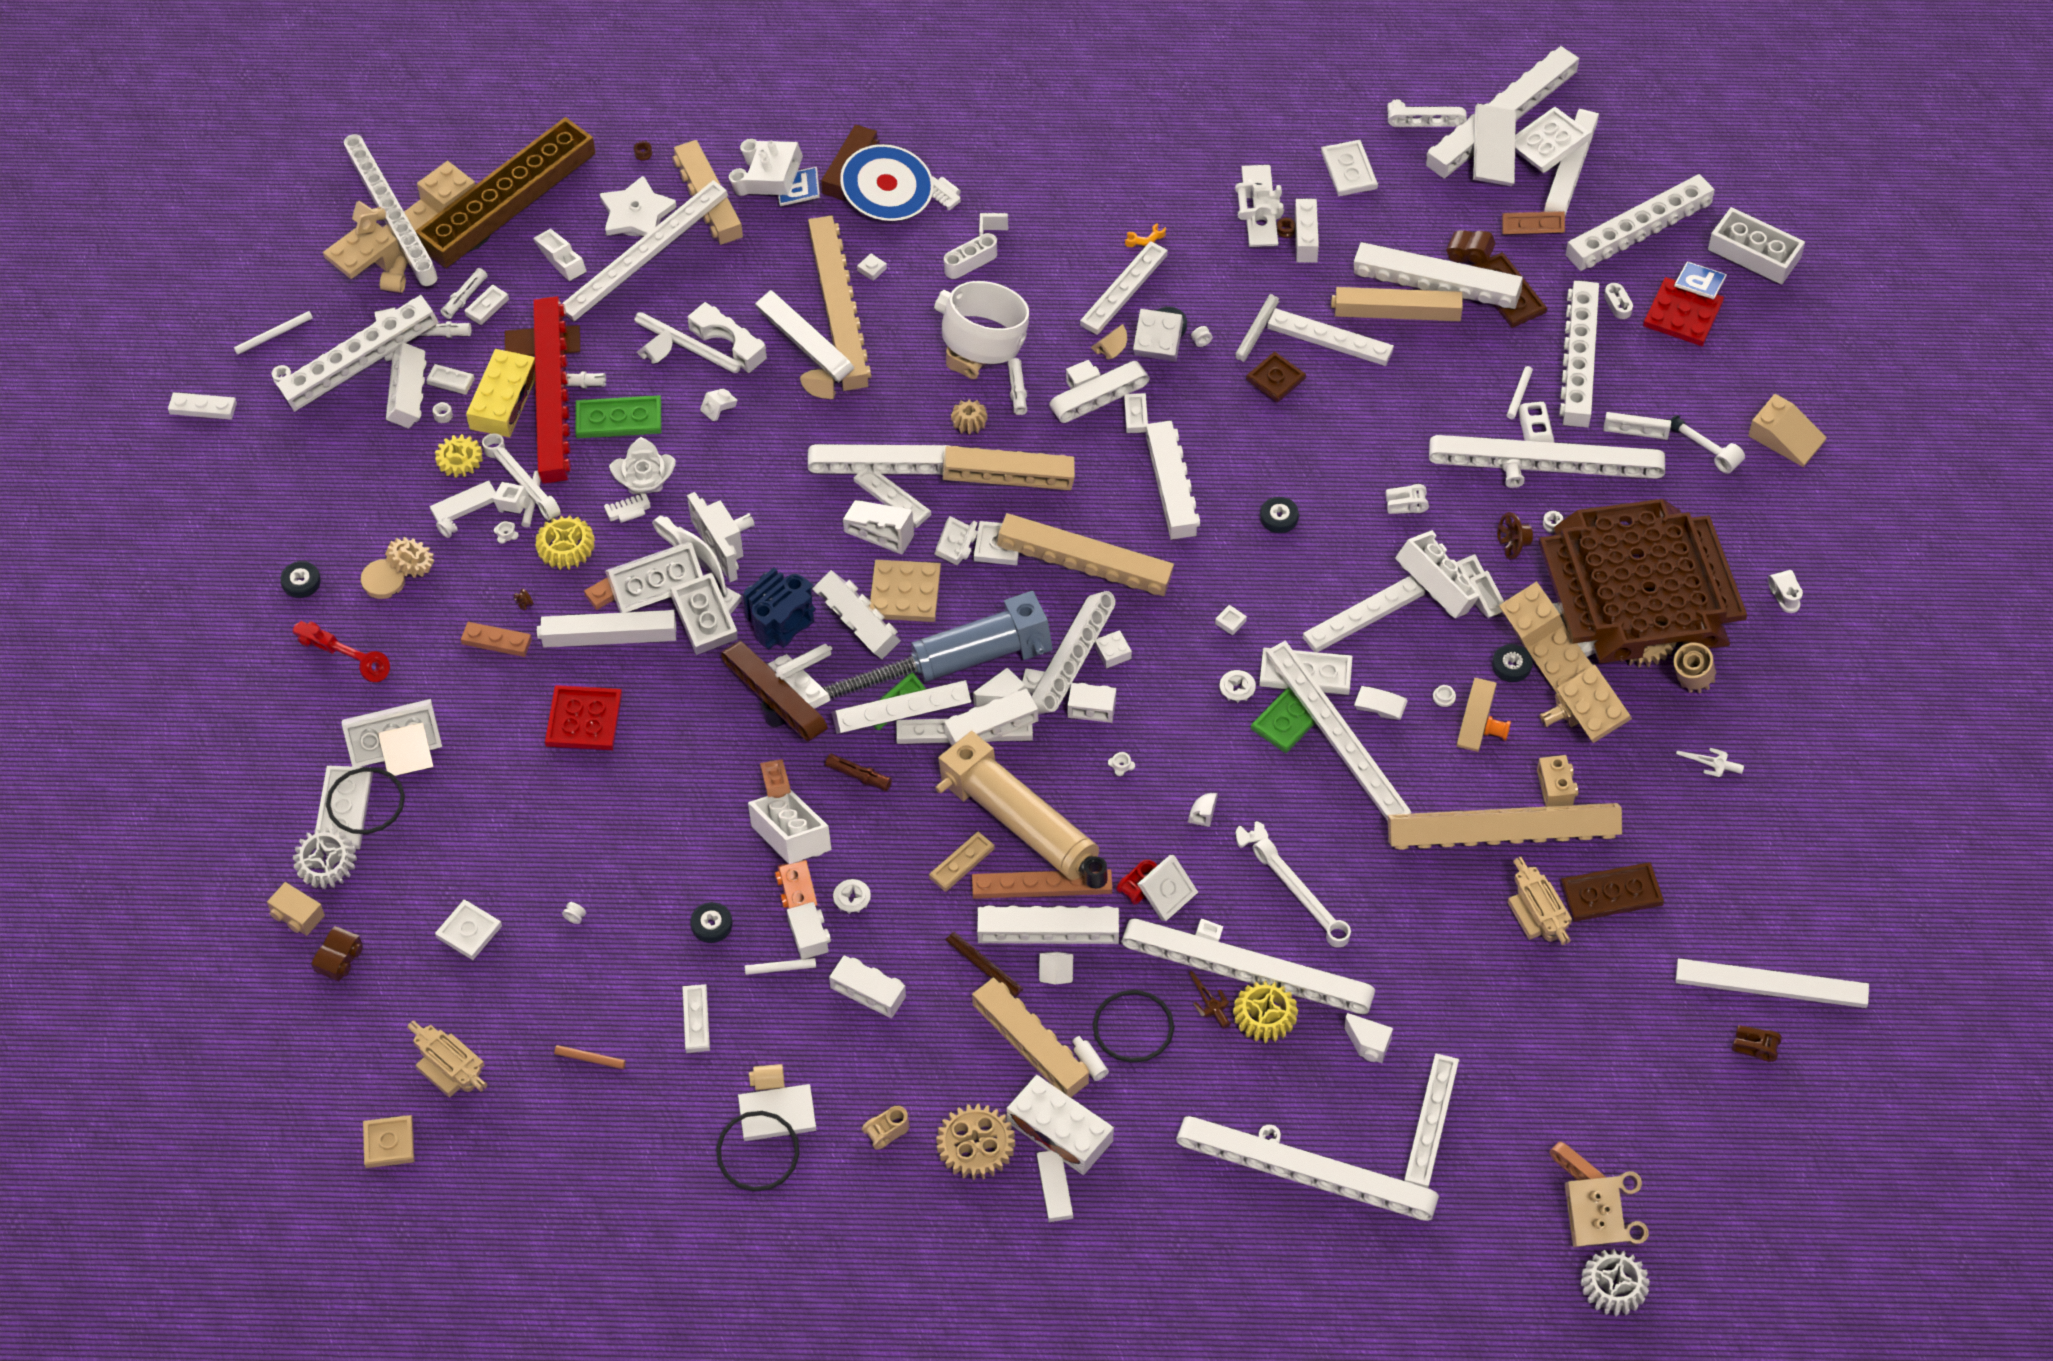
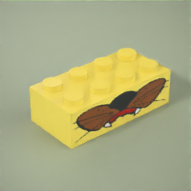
(502, 393)

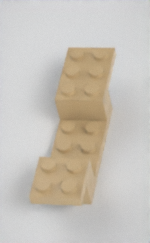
(436, 192)
(1564, 663)

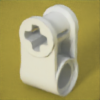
(1786, 590)

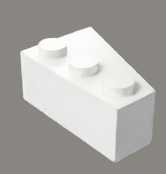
(880, 525)

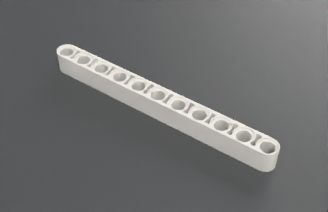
(395, 216)
(1548, 456)
(1248, 966)
(1308, 1168)

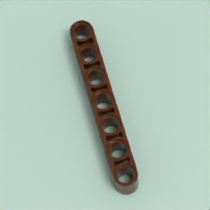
(774, 691)

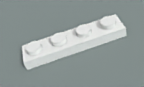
(802, 684)

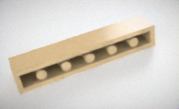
(698, 174)
(1008, 468)
(1030, 1037)

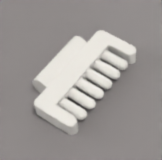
(947, 192)
(630, 511)

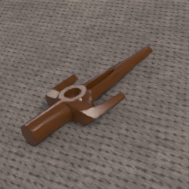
(1213, 1006)

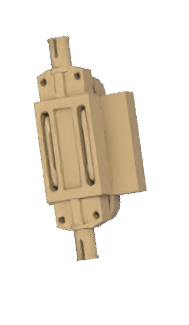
(1538, 905)
(447, 1061)

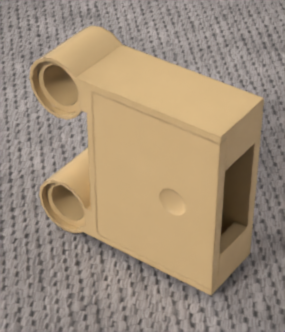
(1597, 1211)

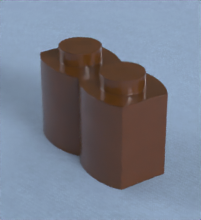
(1470, 246)
(337, 953)

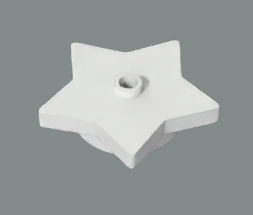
(635, 209)

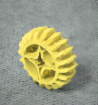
(564, 549)
(1255, 1002)

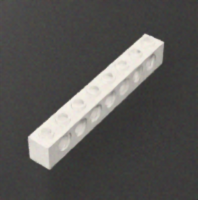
(1639, 222)
(357, 353)
(1581, 354)

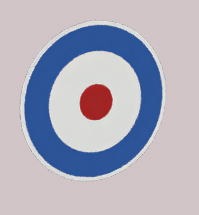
(886, 182)

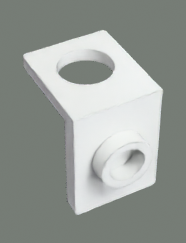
(993, 221)

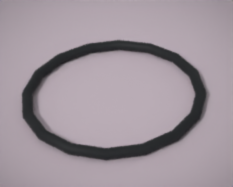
(359, 770)
(1137, 1059)
(774, 1184)

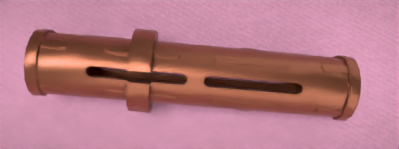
(866, 775)

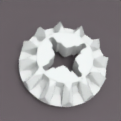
(1234, 678)
(845, 890)

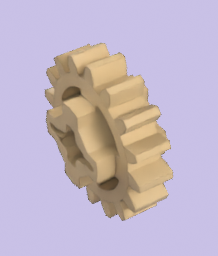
(409, 557)

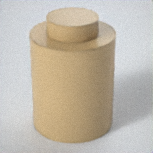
(767, 1077)

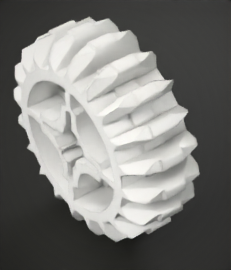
(306, 861)
(1594, 1275)

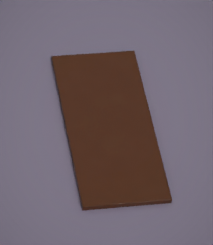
(522, 340)

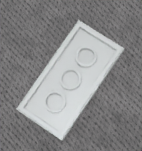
(1494, 145)
(1329, 671)
(347, 803)

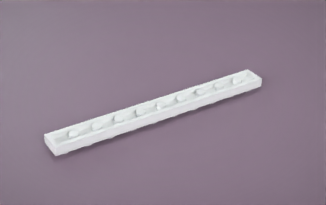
(644, 250)
(1336, 730)

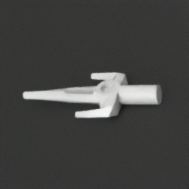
(1719, 763)

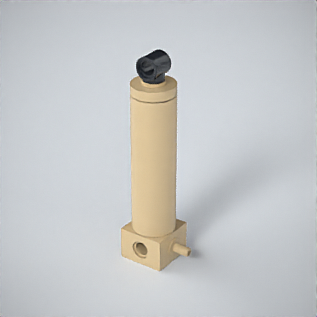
(972, 772)

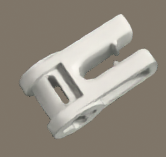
(1406, 499)

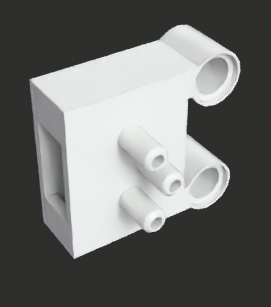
(771, 168)

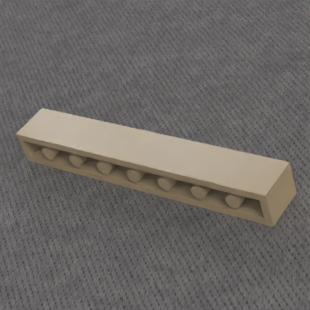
(1085, 554)

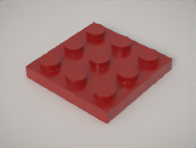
(1682, 313)
(583, 717)

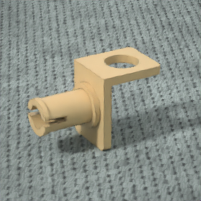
(367, 217)
(1558, 713)

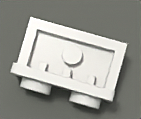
(956, 540)

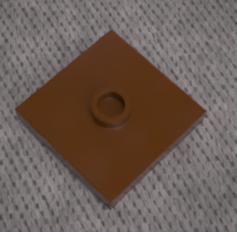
(1276, 377)

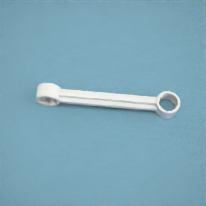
(547, 505)
(1268, 854)

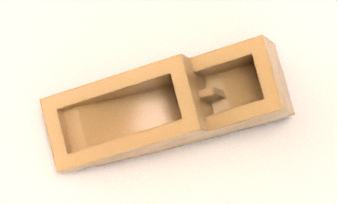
(1476, 714)

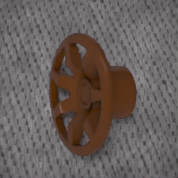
(1516, 535)

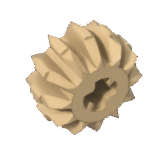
(969, 416)

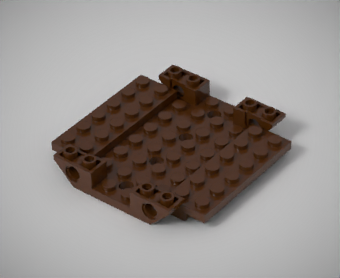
(1604, 584)

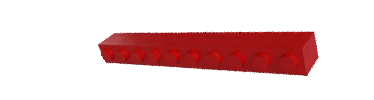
(550, 390)

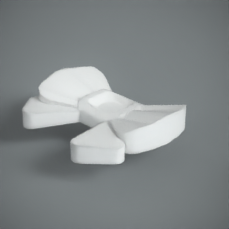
(1244, 837)

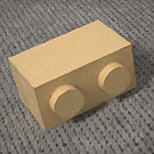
(295, 909)

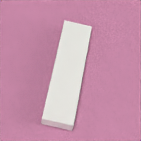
(891, 495)

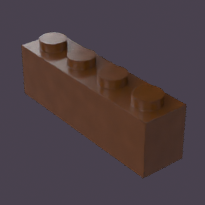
(857, 139)

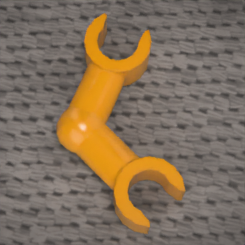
(1142, 240)

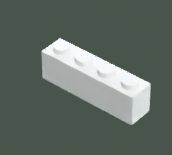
(406, 385)
(995, 718)

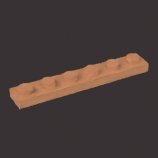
(1033, 885)

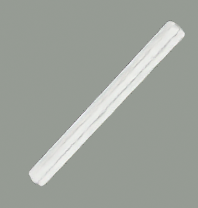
(689, 343)

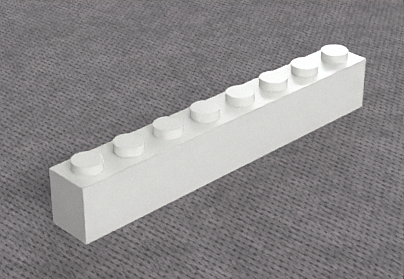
(1437, 275)

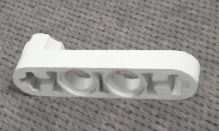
(1397, 116)

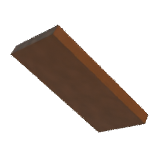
(1528, 305)
(1612, 892)

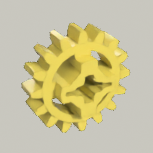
(458, 456)

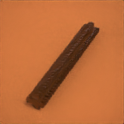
(983, 963)

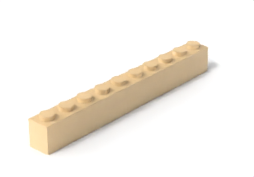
(837, 299)
(1505, 824)

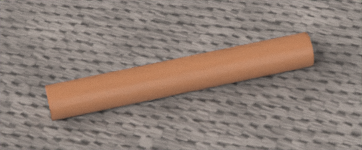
(590, 1057)

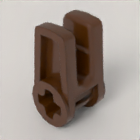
(1755, 1043)

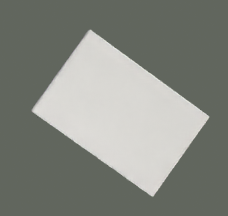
(1349, 168)
(790, 1103)

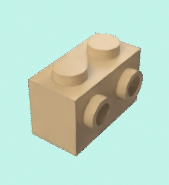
(1556, 781)

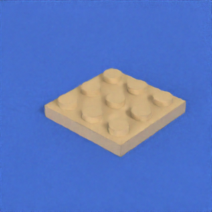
(906, 590)

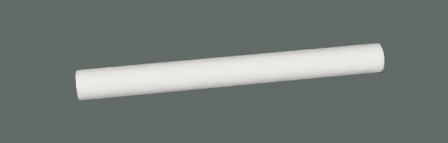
(273, 333)

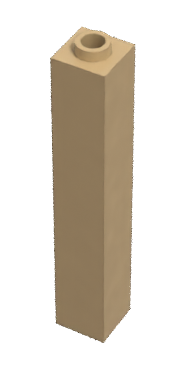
(1397, 304)

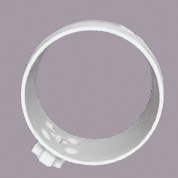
(986, 301)

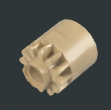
(1694, 667)

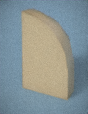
(1112, 343)
(818, 383)

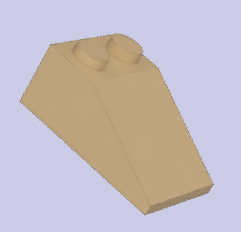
(1786, 431)

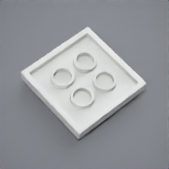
(1550, 139)

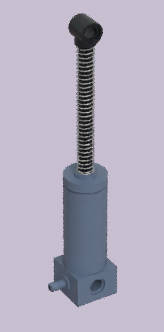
(1018, 628)

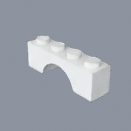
(710, 323)

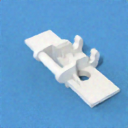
(1266, 203)

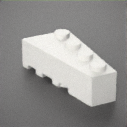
(1438, 574)
(857, 614)

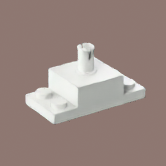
(719, 532)

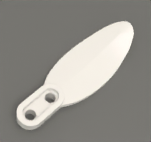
(704, 554)

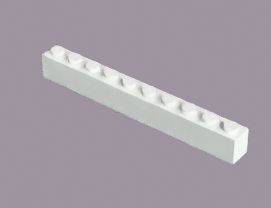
(1519, 96)

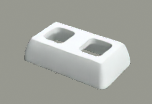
(1527, 421)

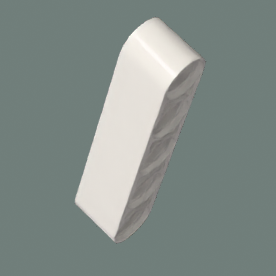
(1099, 391)

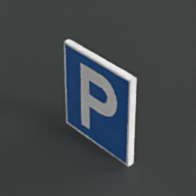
(803, 188)
(1700, 280)

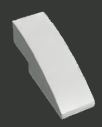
(560, 254)
(1489, 595)

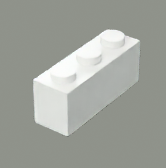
(1306, 230)
(868, 986)

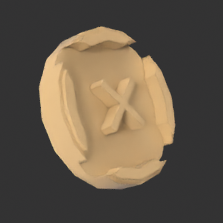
(381, 580)

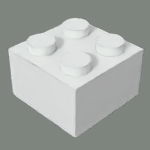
(1158, 335)

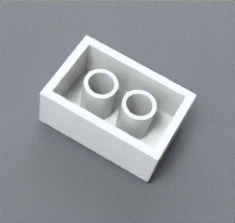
(704, 613)

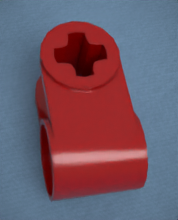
(1129, 883)

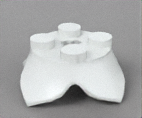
(643, 468)

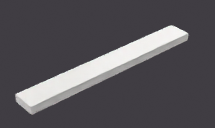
(1772, 983)

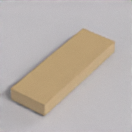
(961, 861)

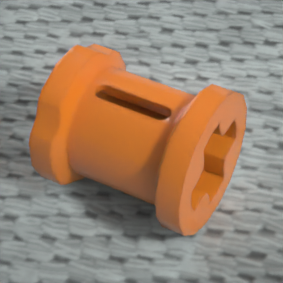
(1497, 728)

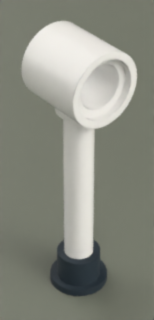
(1726, 459)

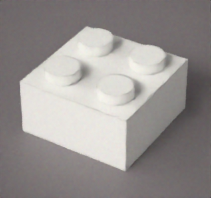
(1113, 649)

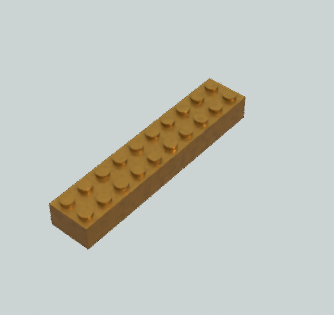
(506, 192)

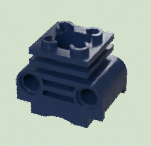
(779, 607)

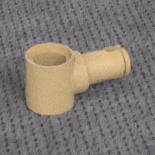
(394, 279)

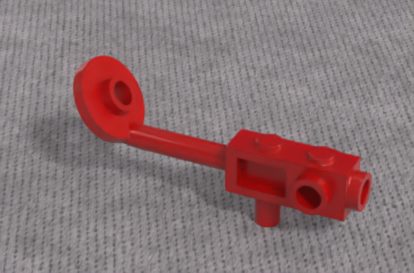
(313, 635)

